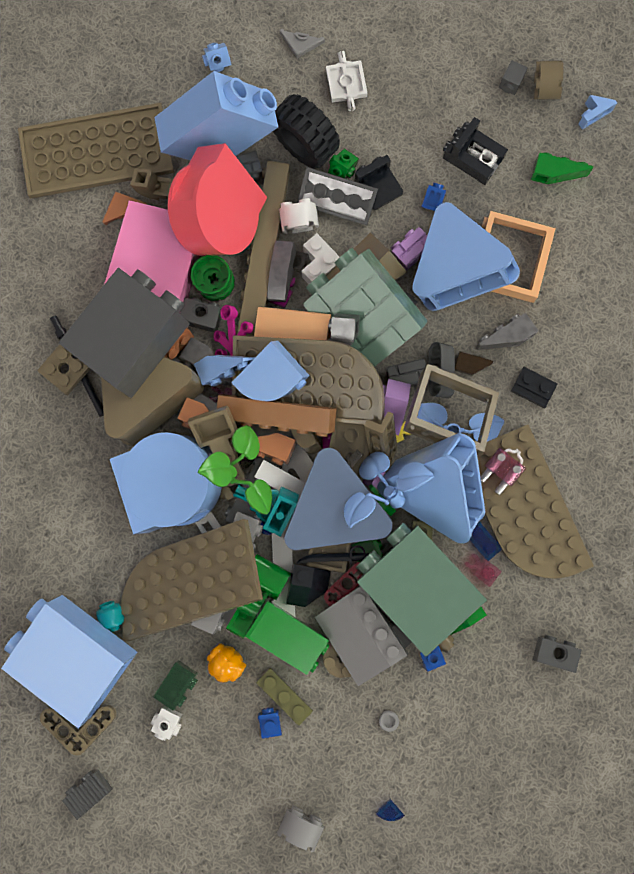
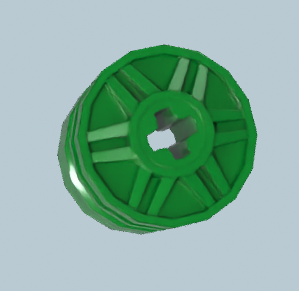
(208, 269)

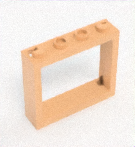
(547, 232)

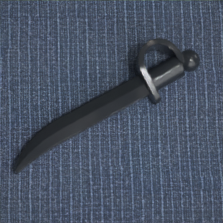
(331, 557)

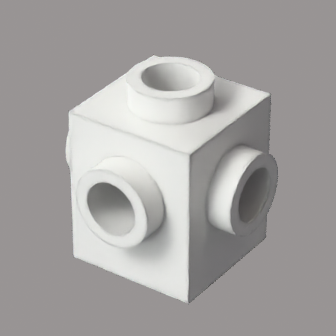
(172, 719)

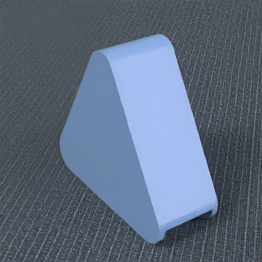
(460, 261)
(454, 496)

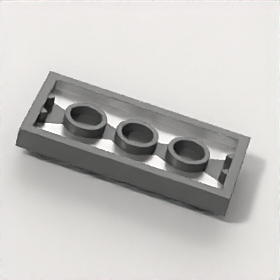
(338, 195)

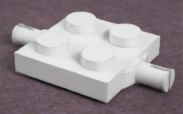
(346, 81)

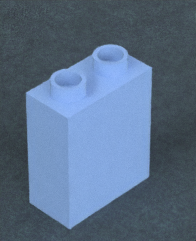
(216, 113)
(67, 659)

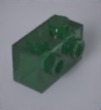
(175, 685)

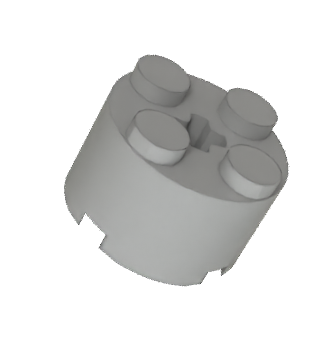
(300, 829)

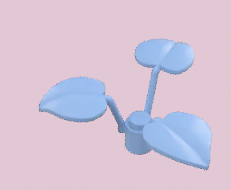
(437, 415)
(410, 477)

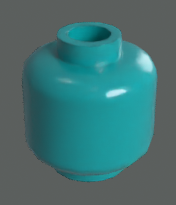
(110, 615)

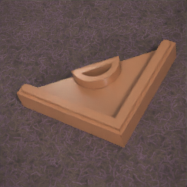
(118, 207)

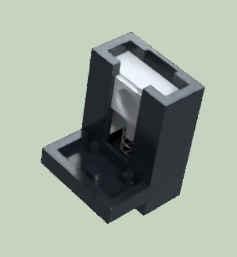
(481, 148)

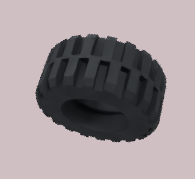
(305, 131)

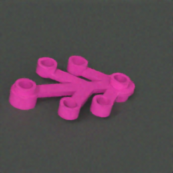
(230, 314)

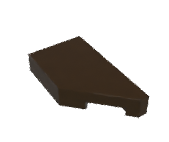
(471, 364)

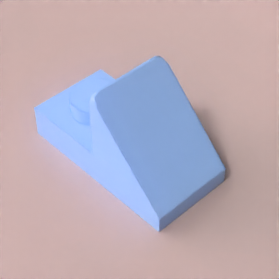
(597, 108)

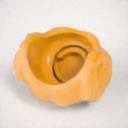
(225, 663)

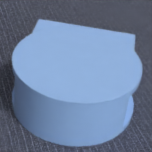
(163, 482)

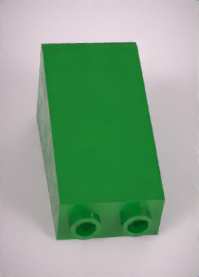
(288, 638)

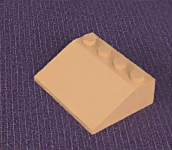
(292, 324)

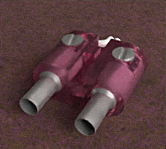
(504, 467)

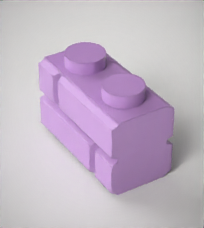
(410, 249)

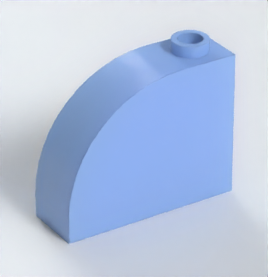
(271, 374)

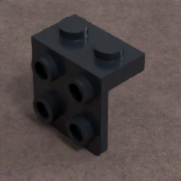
(380, 176)

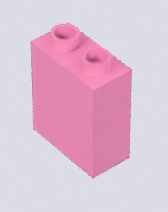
(151, 246)

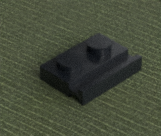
(534, 387)

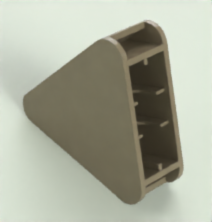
(152, 404)

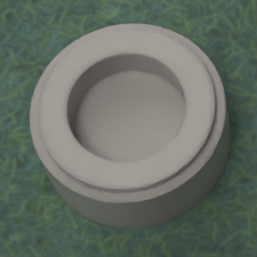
(388, 721)

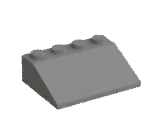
(361, 635)

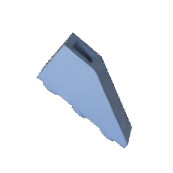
(217, 367)

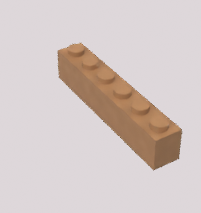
(280, 414)

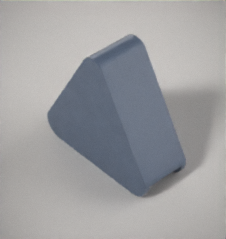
(320, 510)

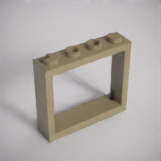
(435, 433)

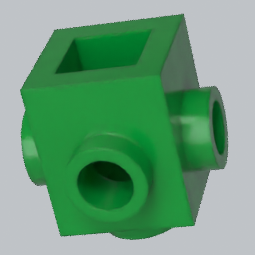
(343, 164)

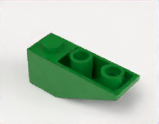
(553, 169)

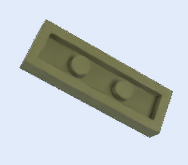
(284, 696)

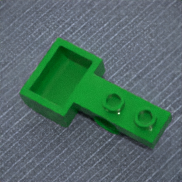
(272, 582)

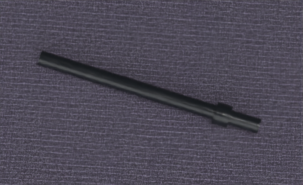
(60, 332)

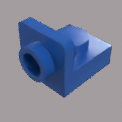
(434, 196)
(433, 660)
(269, 723)

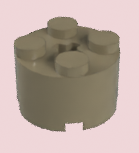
(548, 80)

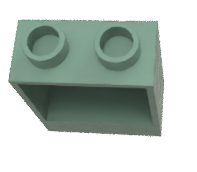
(367, 290)

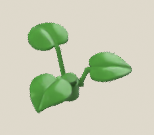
(221, 472)

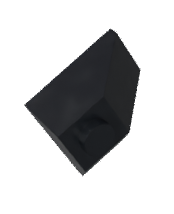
(306, 585)

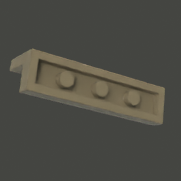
(382, 437)

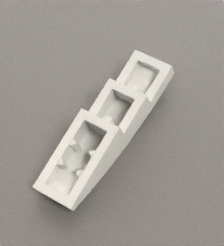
(277, 477)

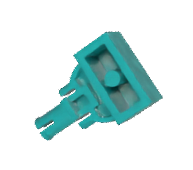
(281, 510)

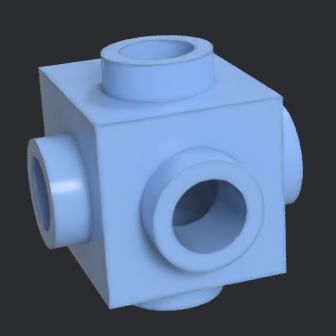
(222, 59)

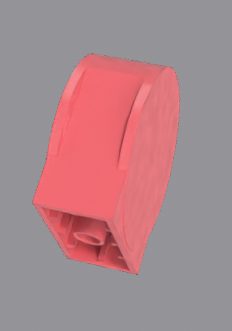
(214, 203)

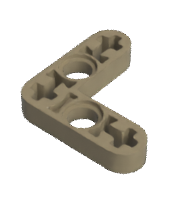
(82, 734)

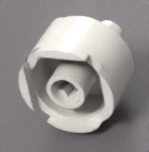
(298, 216)

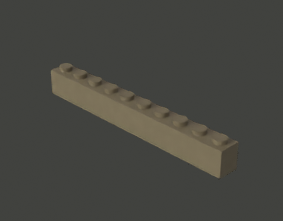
(268, 229)

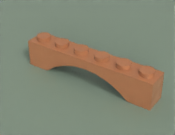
(273, 446)

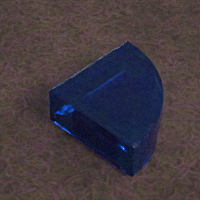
(390, 811)

